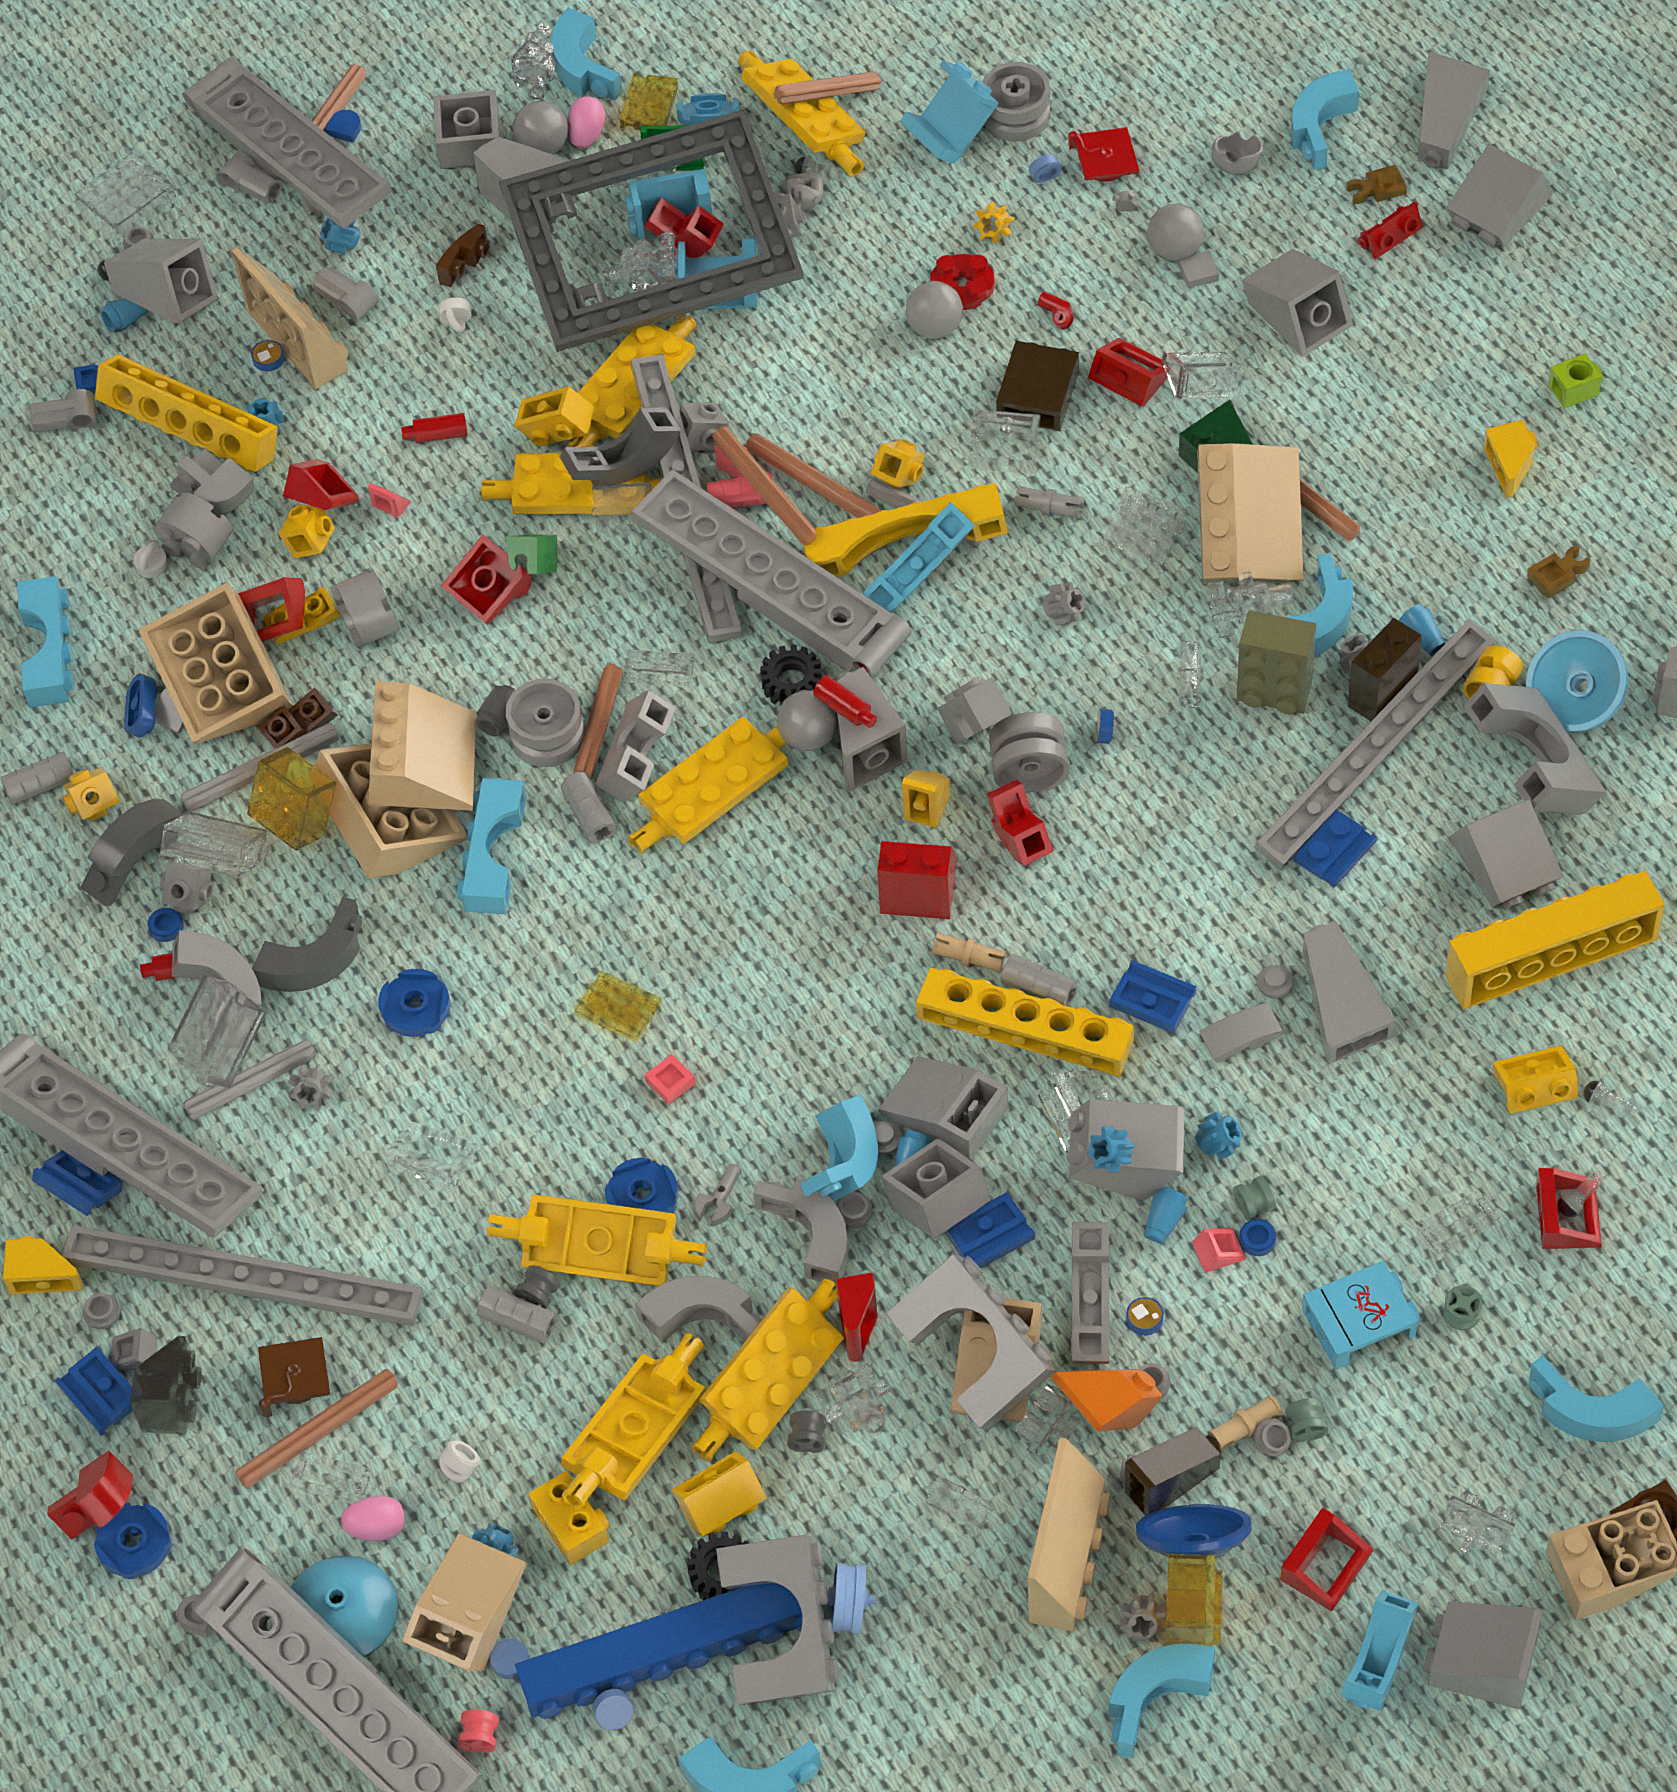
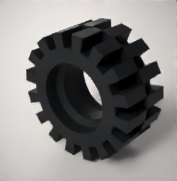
(785, 661)
(701, 1560)

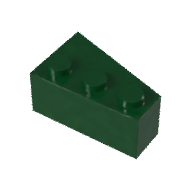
(1216, 427)

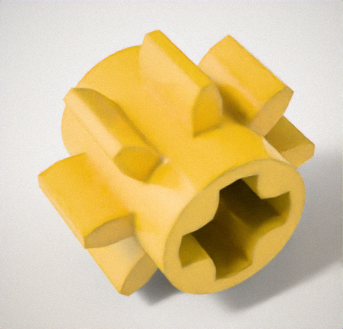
(985, 221)

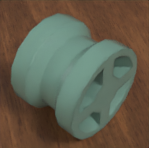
(1254, 1197)
(1464, 1299)
(1306, 1420)

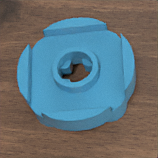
(705, 107)

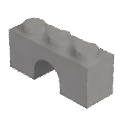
(973, 708)
(626, 764)

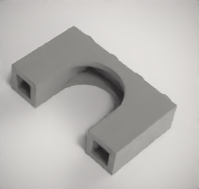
(1563, 777)
(1018, 1362)
(808, 1664)

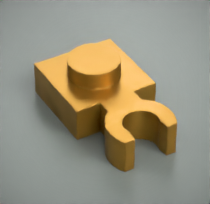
(1380, 183)
(1556, 574)

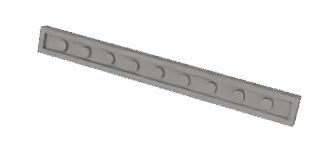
(710, 591)
(1373, 744)
(243, 1275)

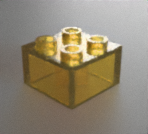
(291, 798)
(1193, 1600)

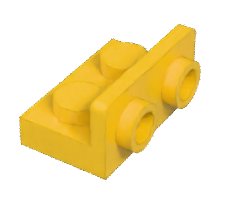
(1537, 1079)

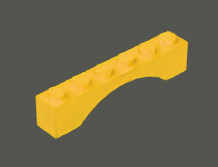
(848, 542)

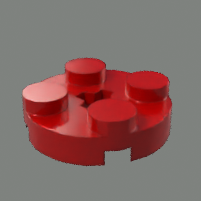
(967, 266)

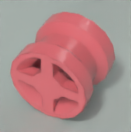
(478, 1731)

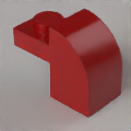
(696, 229)
(1016, 825)
(100, 1495)

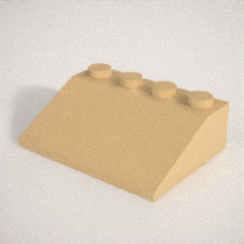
(289, 322)
(1250, 512)
(215, 665)
(421, 749)
(383, 836)
(1066, 1540)

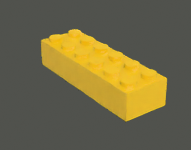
(1554, 939)

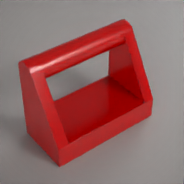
(1126, 376)
(318, 485)
(285, 588)
(1551, 1234)
(857, 1312)
(1309, 1545)

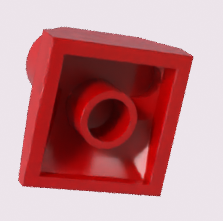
(486, 581)

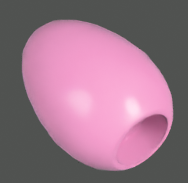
(585, 121)
(373, 1518)

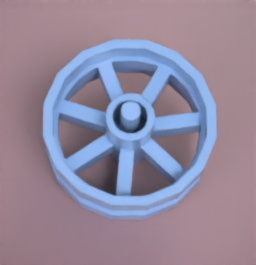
(848, 1598)

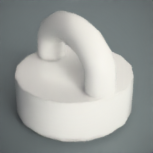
(455, 312)
(150, 560)
(459, 1461)

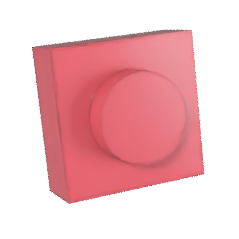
(670, 1079)

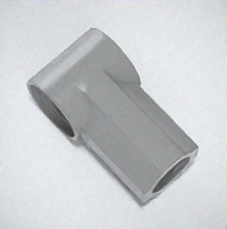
(244, 175)
(350, 297)
(73, 412)

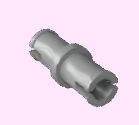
(1049, 502)

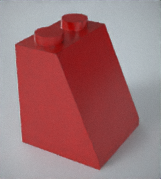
(916, 879)

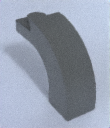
(629, 455)
(124, 845)
(313, 964)

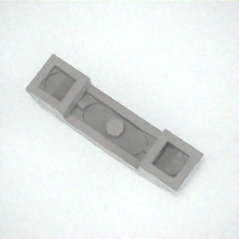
(1090, 1293)

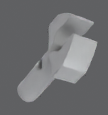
(719, 1197)

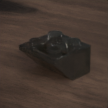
(165, 1389)

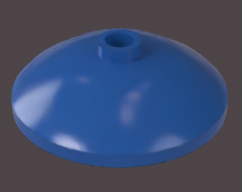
(1194, 1529)

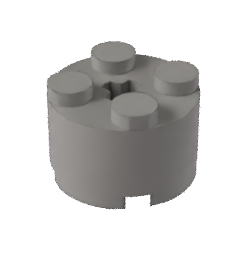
(192, 530)
(365, 608)

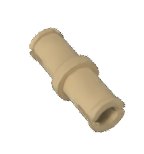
(968, 952)
(1245, 1422)

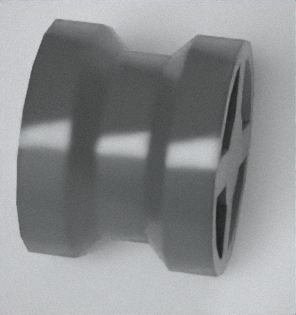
(537, 1286)
(807, 1431)

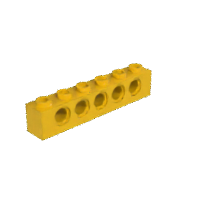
(186, 412)
(1037, 1035)

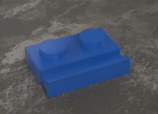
(1335, 848)
(1152, 996)
(76, 1182)
(991, 1231)
(97, 1390)

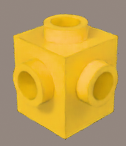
(898, 463)
(306, 531)
(101, 798)

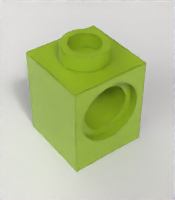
(1575, 380)

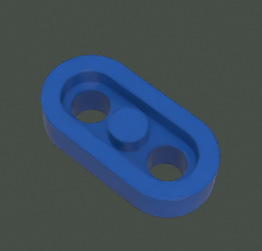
(140, 706)

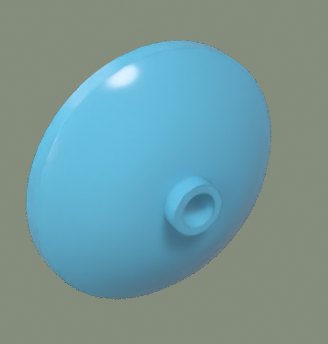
(1568, 662)
(368, 1604)

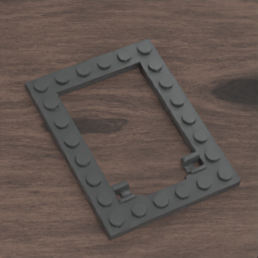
(564, 308)

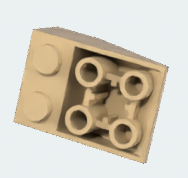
(979, 1349)
(1613, 1558)
(465, 1604)

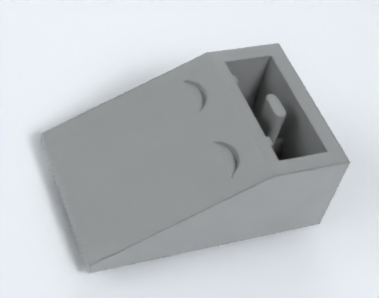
(947, 1103)

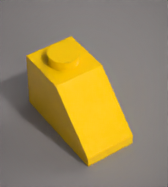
(1510, 452)
(925, 797)
(37, 1268)

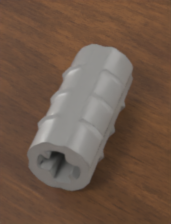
(37, 778)
(588, 807)
(1038, 980)
(516, 1314)

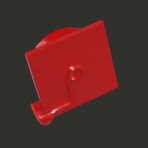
(1104, 154)

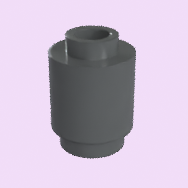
(493, 711)

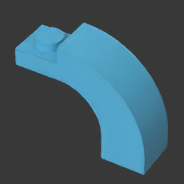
(570, 40)
(1318, 102)
(1335, 610)
(851, 1149)
(1593, 1417)
(1380, 1651)
(1156, 1673)
(712, 1771)

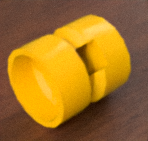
(1493, 666)

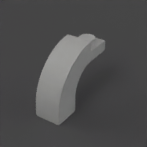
(202, 954)
(821, 1216)
(693, 1299)

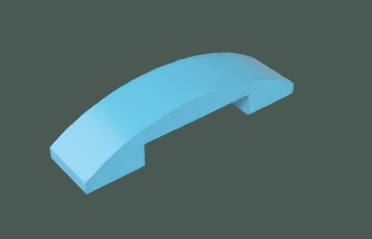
(920, 558)

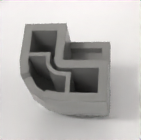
(216, 482)

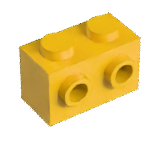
(554, 416)
(719, 1494)
(572, 1529)

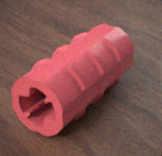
(736, 492)

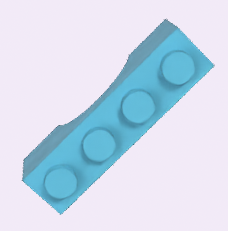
(46, 673)
(498, 809)

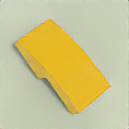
(318, 611)

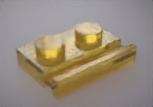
(648, 101)
(618, 1006)

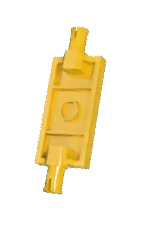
(815, 121)
(613, 385)
(546, 487)
(709, 783)
(598, 1240)
(769, 1370)
(634, 1425)

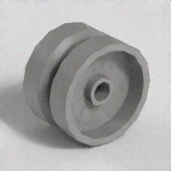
(1022, 101)
(545, 722)
(1029, 750)

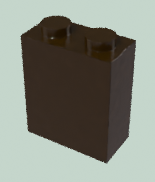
(1039, 382)
(1383, 668)

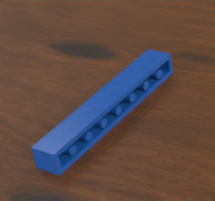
(657, 1647)

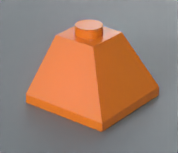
(1110, 1396)

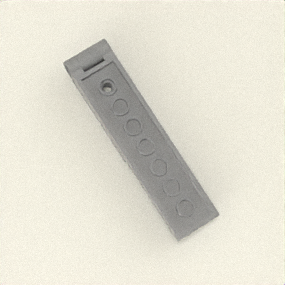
(285, 142)
(772, 576)
(119, 1138)
(329, 1681)

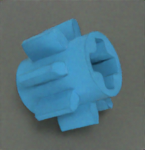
(338, 238)
(267, 411)
(1218, 1135)
(1110, 1149)
(497, 1538)

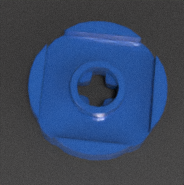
(419, 1020)
(645, 1174)
(143, 1557)

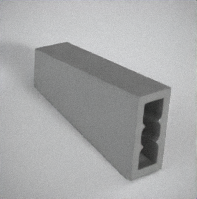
(1449, 105)
(1344, 997)

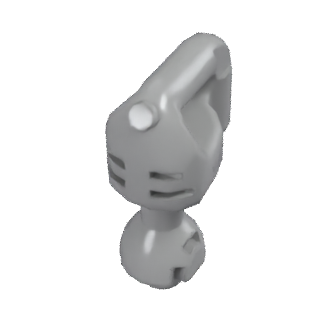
(797, 186)

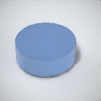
(1045, 168)
(505, 1656)
(613, 1709)

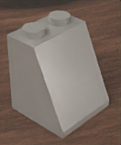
(506, 159)
(1498, 197)
(164, 277)
(1300, 300)
(872, 750)
(1508, 855)
(1153, 1130)
(1484, 1651)

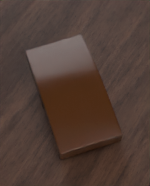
(463, 252)
(300, 719)

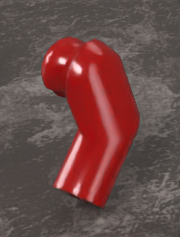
(1061, 309)

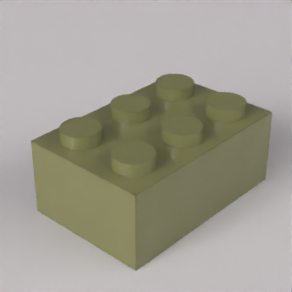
(1276, 662)

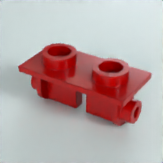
(1392, 231)

